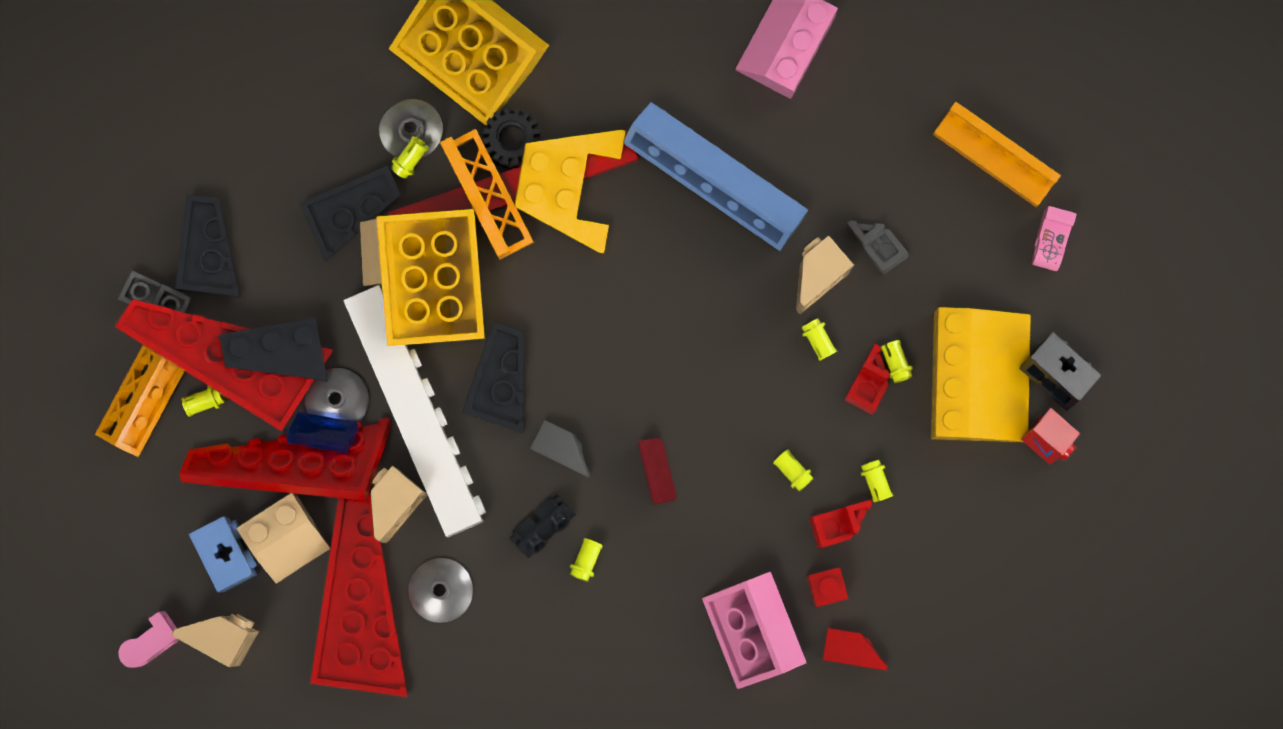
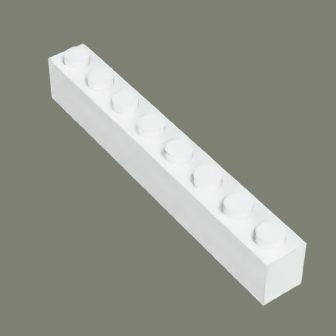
(416, 417)

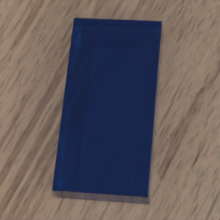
(322, 432)

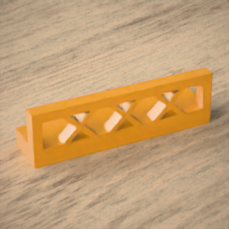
(996, 154)
(475, 198)
(148, 401)

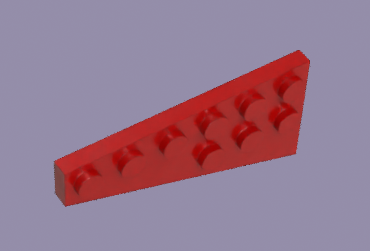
(194, 347)
(292, 467)
(357, 622)

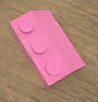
(786, 43)
(754, 630)

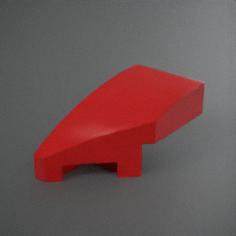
(870, 383)
(838, 524)
(851, 649)

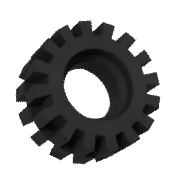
(501, 121)

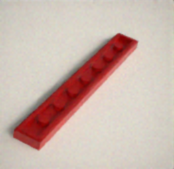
(458, 200)

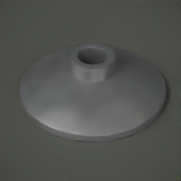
(427, 126)
(353, 394)
(457, 595)

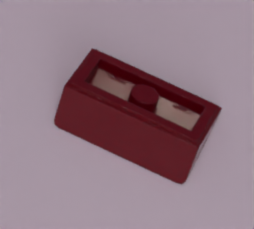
(657, 470)

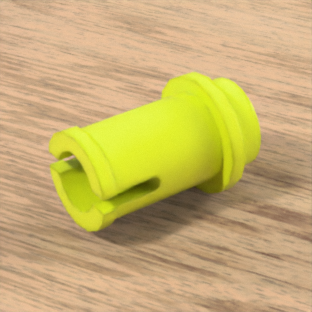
(410, 156)
(818, 339)
(896, 361)
(202, 401)
(793, 470)
(876, 480)
(586, 560)

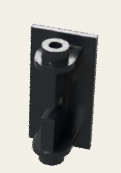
(533, 537)

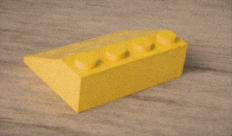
(469, 51)
(430, 277)
(978, 375)

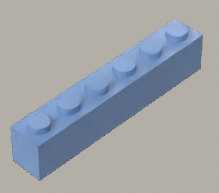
(715, 176)

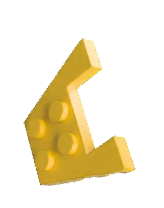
(553, 183)

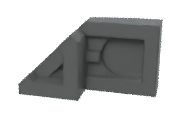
(879, 245)
(560, 447)

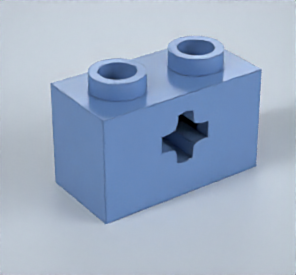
(224, 572)

